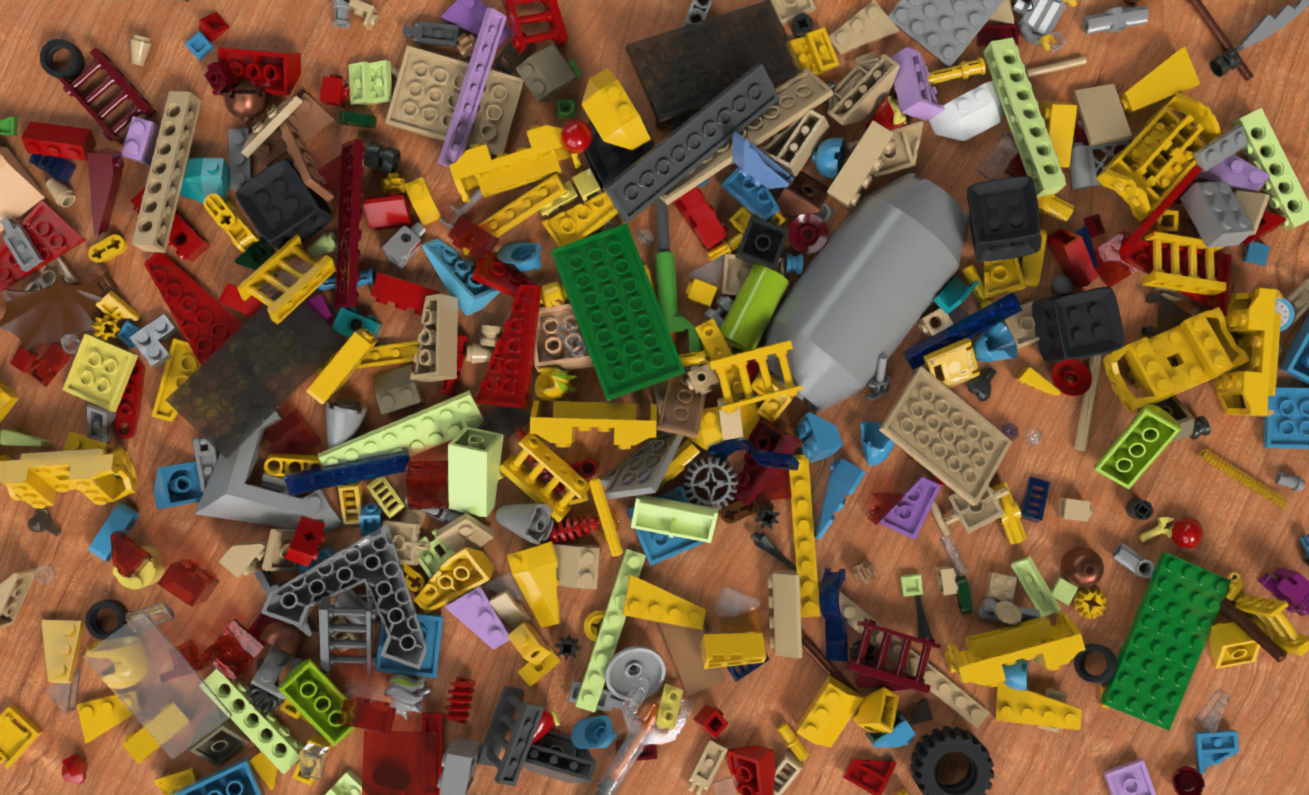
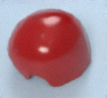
(576, 136)
(1187, 533)

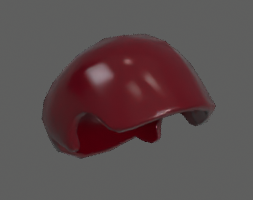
(1187, 781)

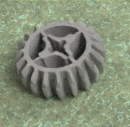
(719, 483)

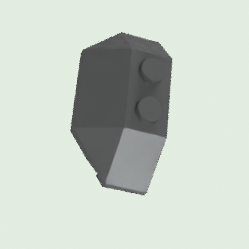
(560, 759)

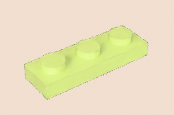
(1035, 586)

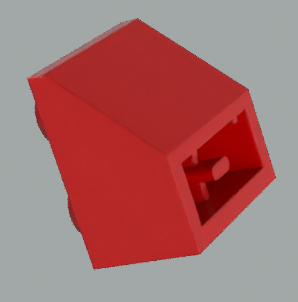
(388, 212)

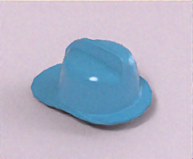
(521, 254)
(593, 733)

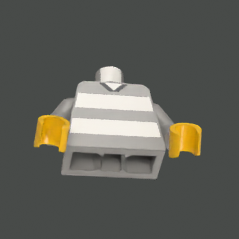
(1040, 19)

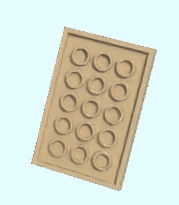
(429, 93)
(946, 436)

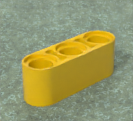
(1032, 264)
(285, 463)

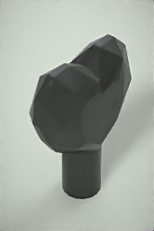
(981, 385)

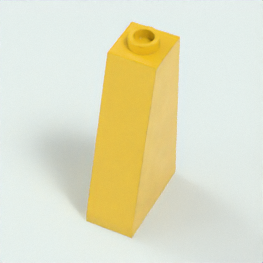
(1163, 82)
(342, 366)

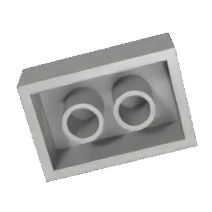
(1217, 214)
(459, 767)

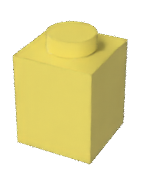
(586, 185)

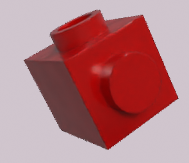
(334, 91)
(711, 720)

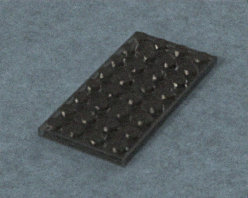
(701, 60)
(254, 375)

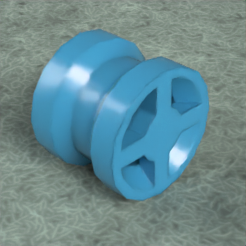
(794, 264)

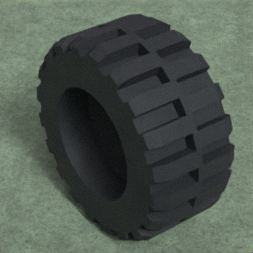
(946, 741)

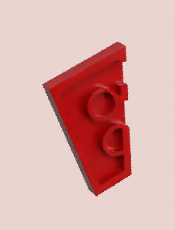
(499, 276)

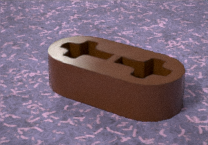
(740, 514)

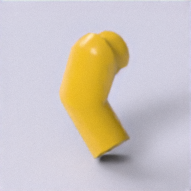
(1235, 586)

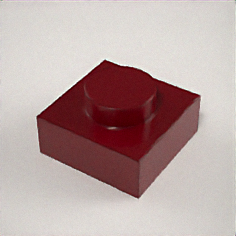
(1094, 225)

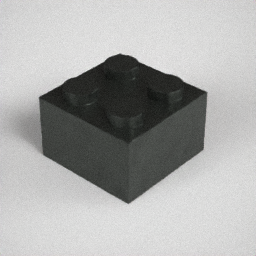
(762, 243)

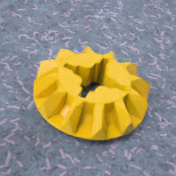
(1087, 594)
(591, 630)

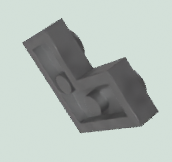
(149, 340)

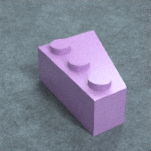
(912, 86)

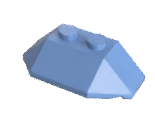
(758, 165)

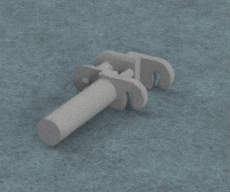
(465, 208)
(880, 381)

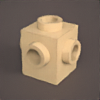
(709, 376)

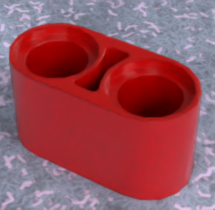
(578, 467)

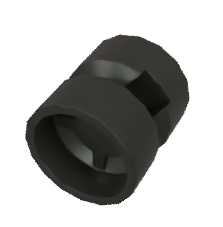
(380, 157)

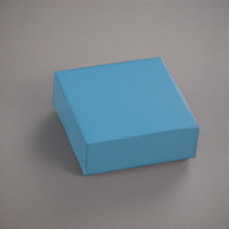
(199, 45)
(1256, 253)
(127, 331)

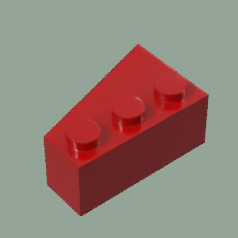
(701, 218)

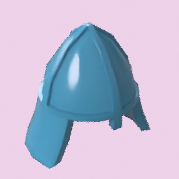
(995, 344)
(874, 443)

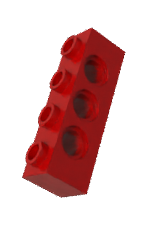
(195, 242)

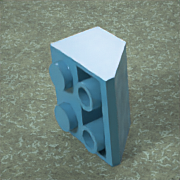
(818, 437)

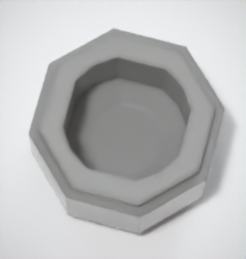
(1061, 285)

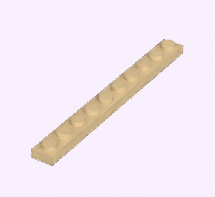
(940, 685)

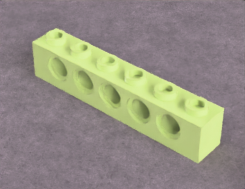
(1282, 170)
(256, 730)

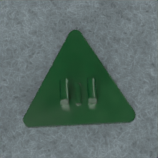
(256, 255)

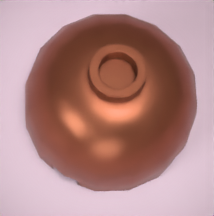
(245, 103)
(1082, 567)
(282, 636)

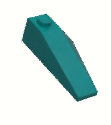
(205, 177)

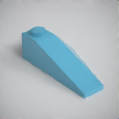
(457, 276)

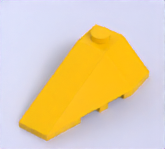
(454, 578)
(537, 578)

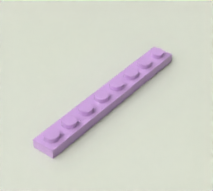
(472, 87)

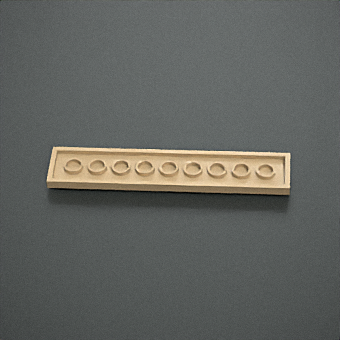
(796, 98)

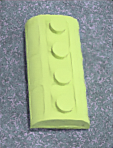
(674, 518)

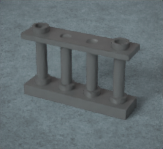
(328, 627)
(520, 740)

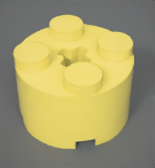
(150, 573)

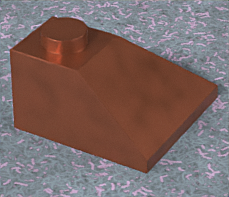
(802, 196)

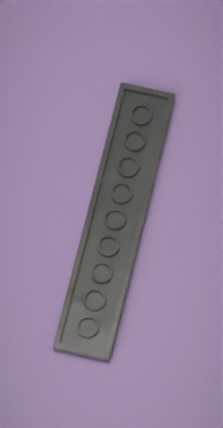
(691, 143)

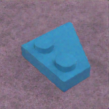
(1214, 748)

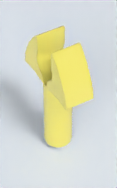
(1158, 529)

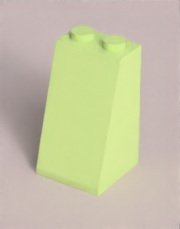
(474, 471)

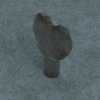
(43, 521)

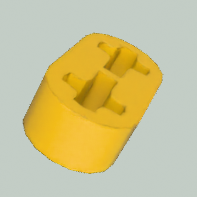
(110, 253)
(414, 573)

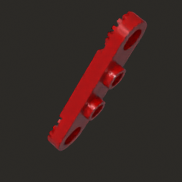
(130, 403)

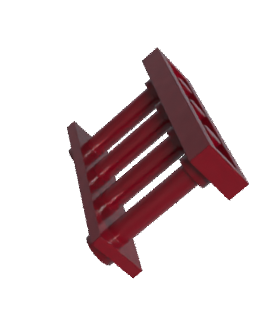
(114, 77)
(878, 670)

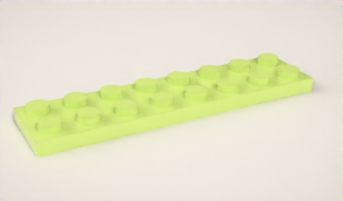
(412, 433)

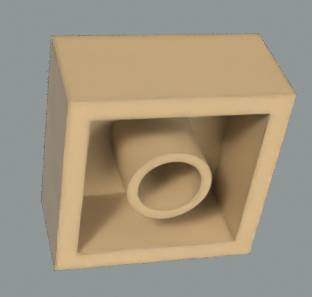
(946, 580)
(1000, 586)

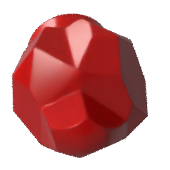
(74, 769)

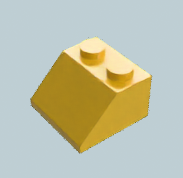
(1231, 645)

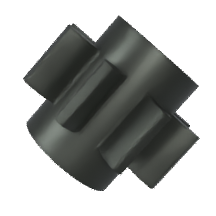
(772, 519)
(567, 652)
(869, 654)

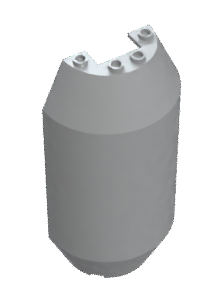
(867, 288)

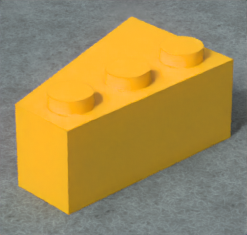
(1060, 126)
(732, 649)

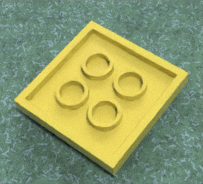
(100, 372)

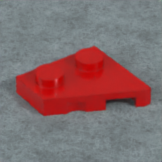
(869, 774)

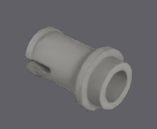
(1295, 483)

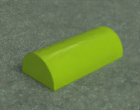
(753, 307)
(1138, 445)
(316, 700)

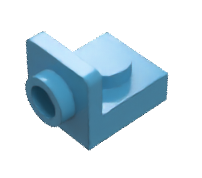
(370, 518)

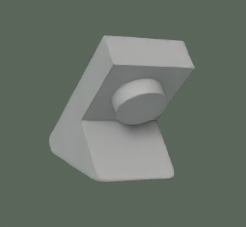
(99, 423)

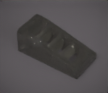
(519, 58)

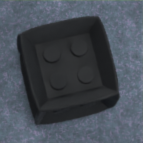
(611, 160)
(282, 204)
(1004, 218)
(1078, 324)

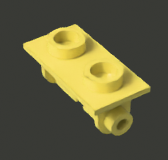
(562, 200)
(669, 707)

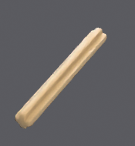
(1088, 405)

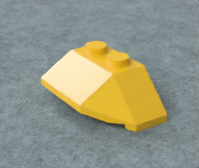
(613, 112)
(710, 425)

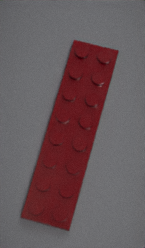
(348, 224)

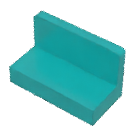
(953, 294)

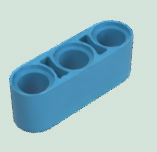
(121, 518)

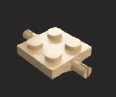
(979, 515)
(407, 541)

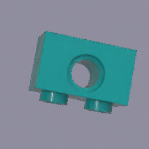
(347, 317)

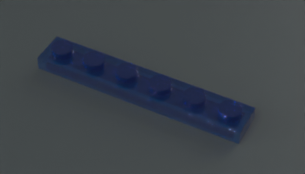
(966, 328)
(347, 472)

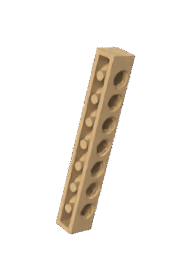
(166, 172)

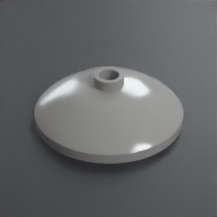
(621, 676)

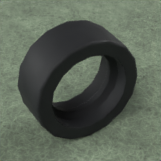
(51, 48)
(91, 618)
(1110, 669)

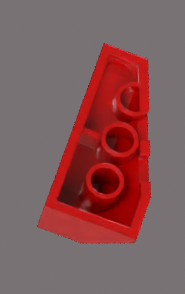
(753, 769)

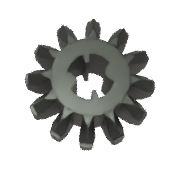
(263, 699)

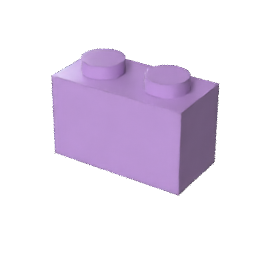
(141, 140)

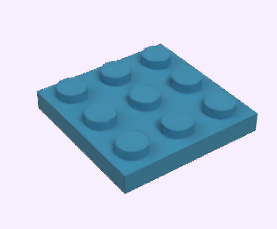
(1290, 420)
(661, 546)
(432, 632)

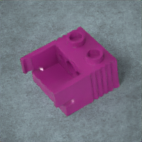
(1290, 588)

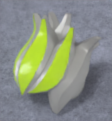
(407, 694)

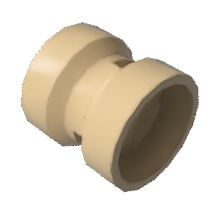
(491, 335)

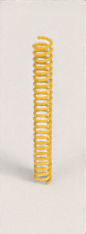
(1233, 474)

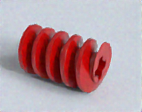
(460, 700)

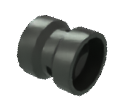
(1228, 61)
(1134, 509)

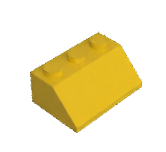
(828, 713)

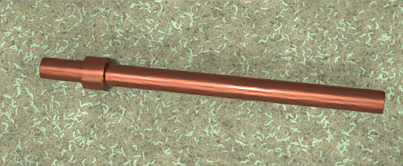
(1218, 33)

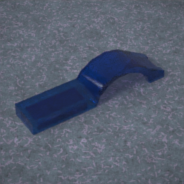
(763, 458)
(834, 621)

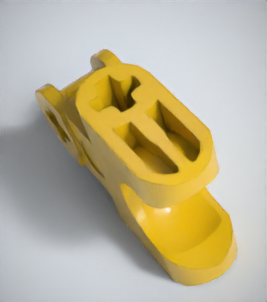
(230, 220)

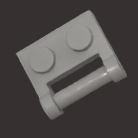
(272, 668)

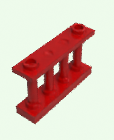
(551, 14)

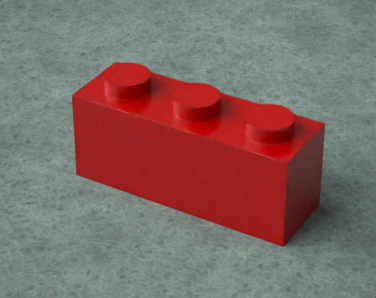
(58, 140)
(401, 293)

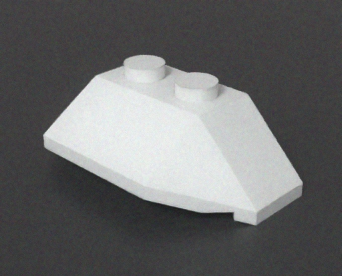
(969, 114)

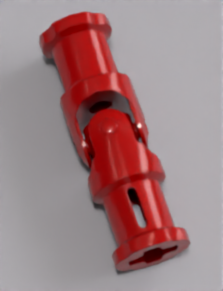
(448, 386)

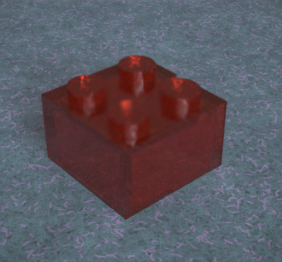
(188, 582)
(366, 715)

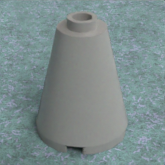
(343, 420)
(527, 520)

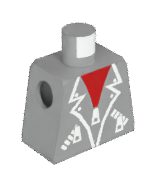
(400, 251)

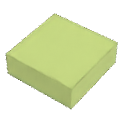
(911, 585)
(1063, 591)

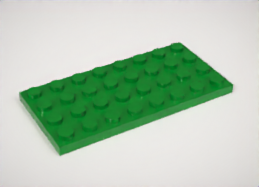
(617, 312)
(1165, 641)

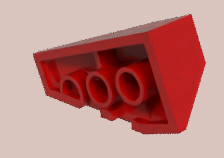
(270, 70)

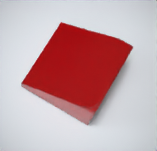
(213, 26)
(23, 359)

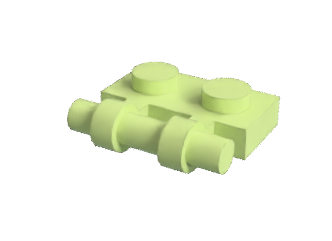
(431, 559)

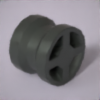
(800, 30)
(1201, 427)

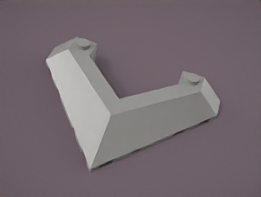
(234, 498)
(367, 561)

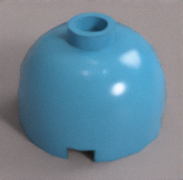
(830, 156)
(1017, 675)

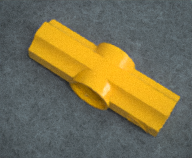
(1055, 207)
(682, 456)
(1011, 520)

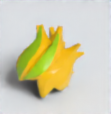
(553, 384)

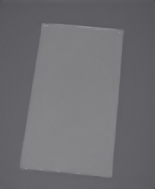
(157, 685)

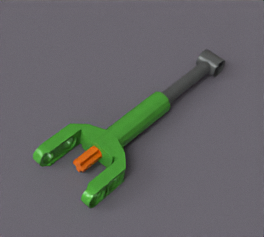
(667, 283)

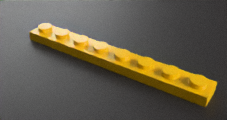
(804, 538)

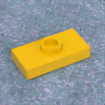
(533, 673)

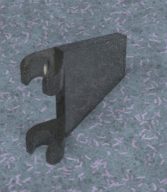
(1169, 315)

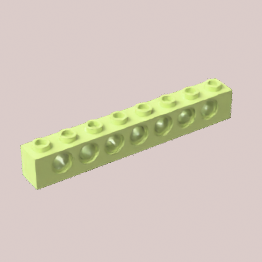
(1028, 131)

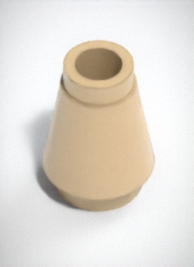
(139, 49)
(62, 195)
(478, 353)

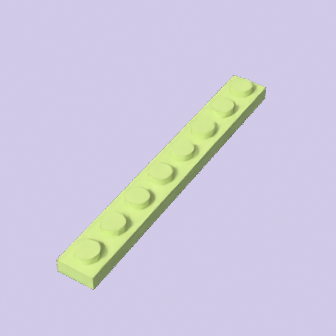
(608, 633)

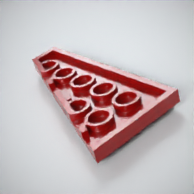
(49, 234)
(1142, 258)
(197, 313)
(512, 359)

